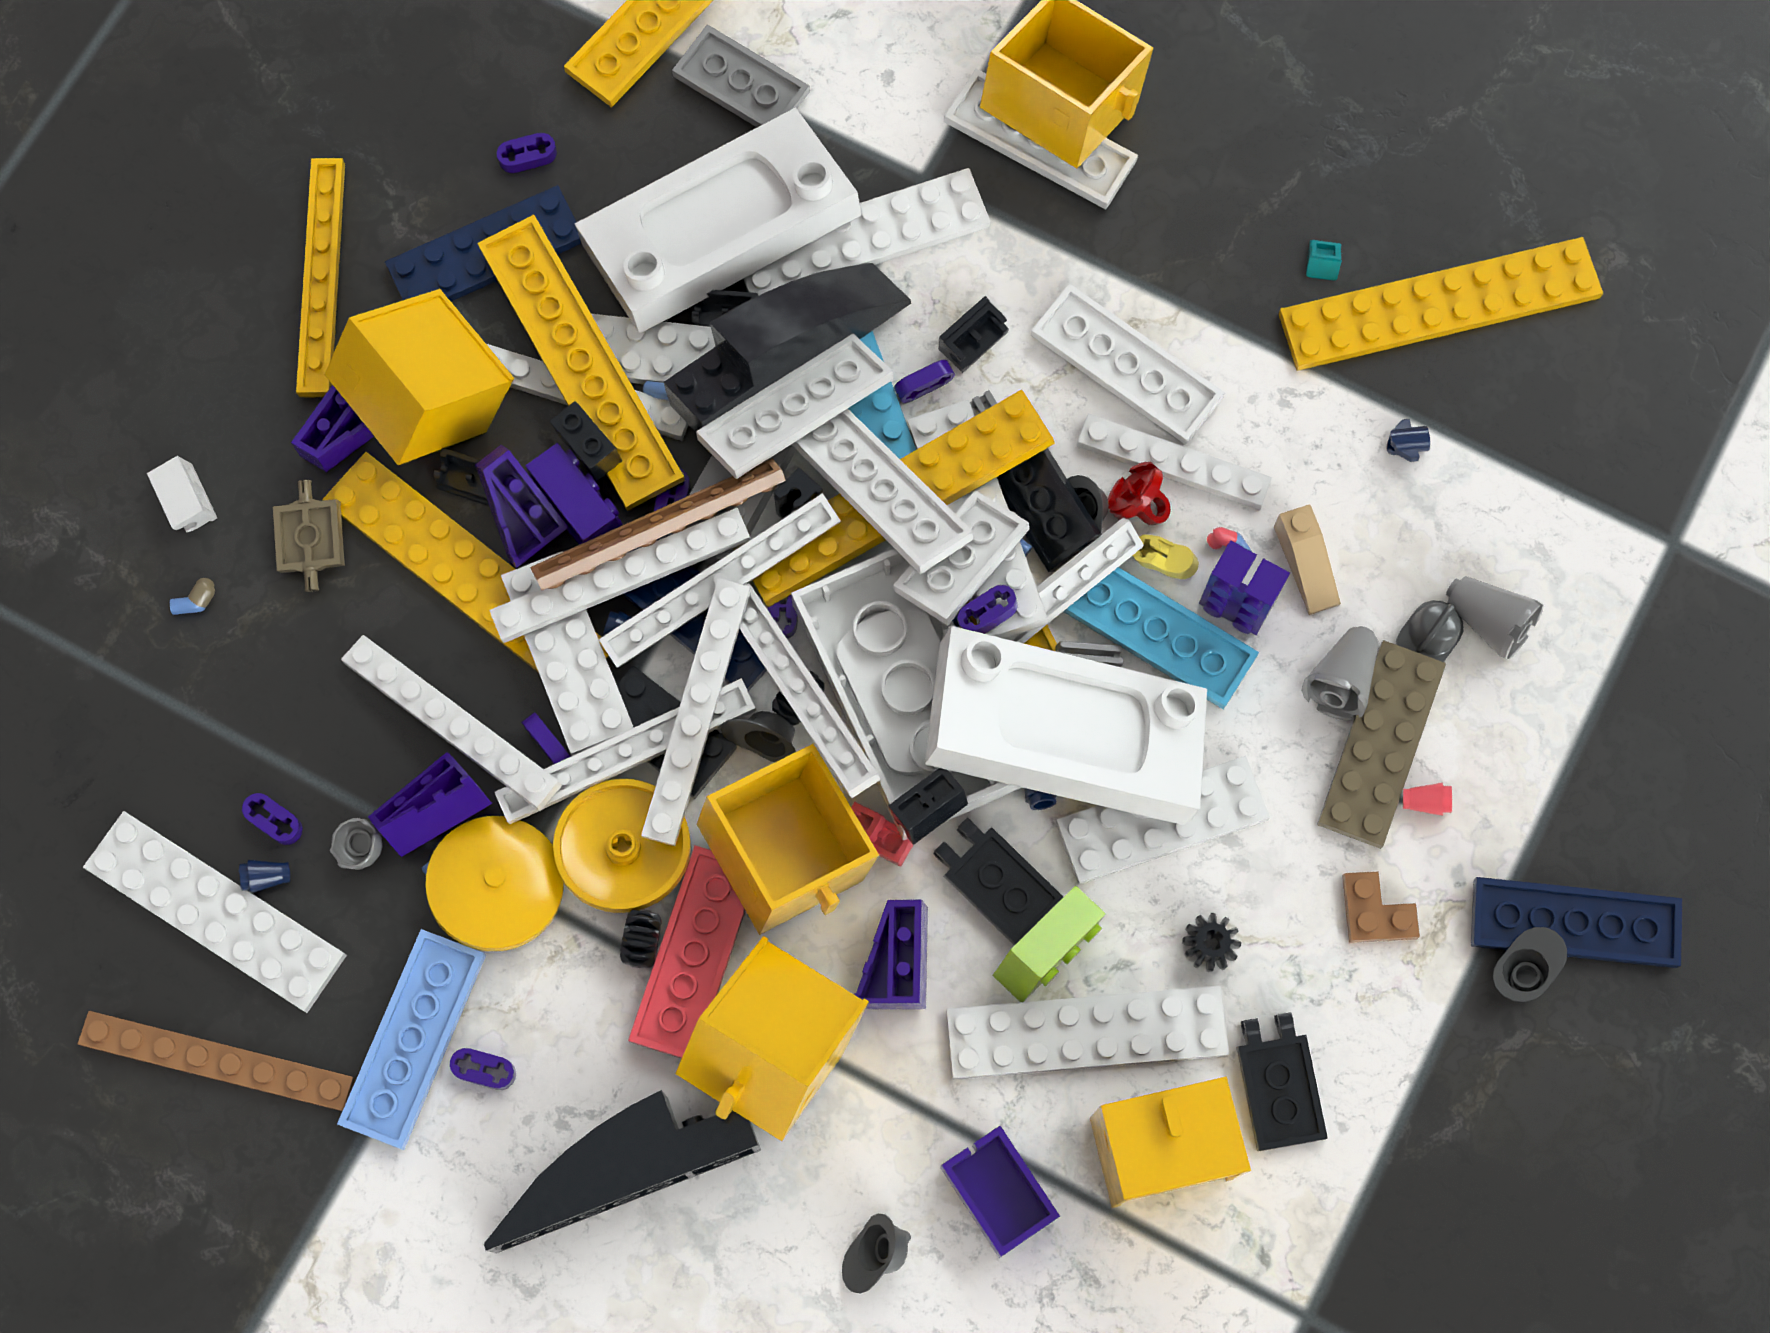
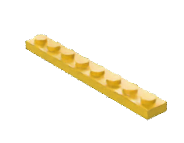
(320, 276)

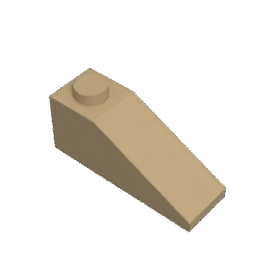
(1307, 558)

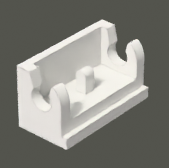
(181, 494)

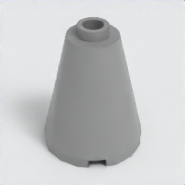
(1495, 613)
(1344, 675)

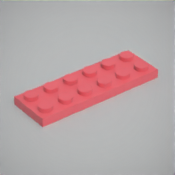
(689, 957)

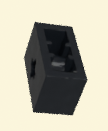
(586, 440)

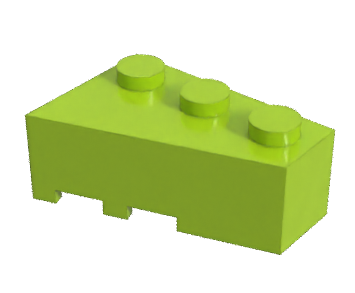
(1049, 944)

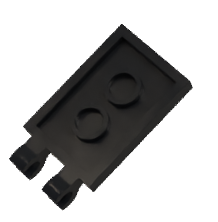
(998, 881)
(1280, 1086)

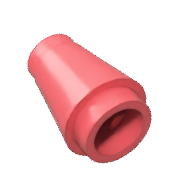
(1429, 799)

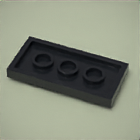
(1049, 503)
(648, 700)

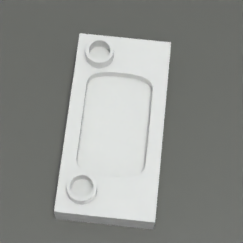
(718, 219)
(883, 672)
(1067, 726)

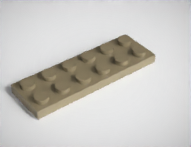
(1382, 745)

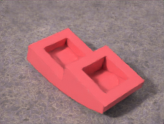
(883, 835)

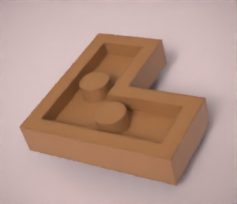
(1370, 919)

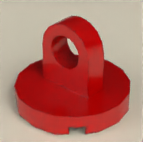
(1134, 495)

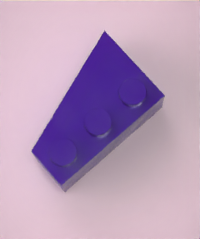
(331, 432)
(518, 506)
(429, 805)
(898, 960)

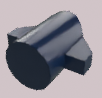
(1408, 441)

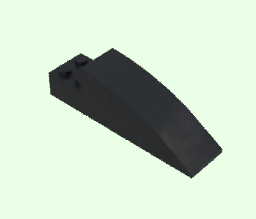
(779, 334)
(622, 1162)

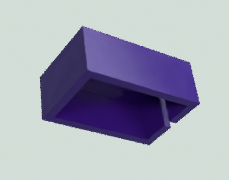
(573, 494)
(1236, 601)
(999, 1191)

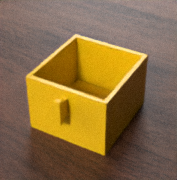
(1065, 78)
(418, 375)
(786, 839)
(770, 1039)
(1169, 1140)

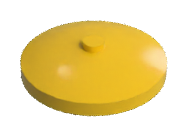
(607, 858)
(494, 883)

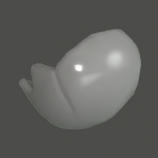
(356, 844)

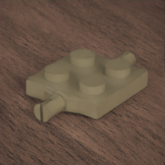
(308, 535)

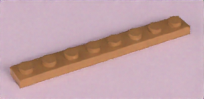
(654, 525)
(216, 1061)

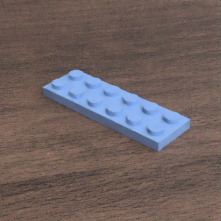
(412, 1039)

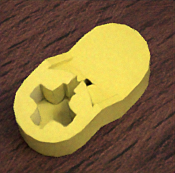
(1180, 560)

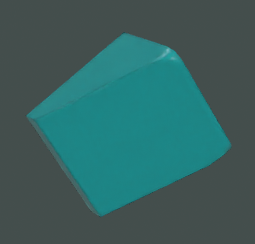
(1323, 260)

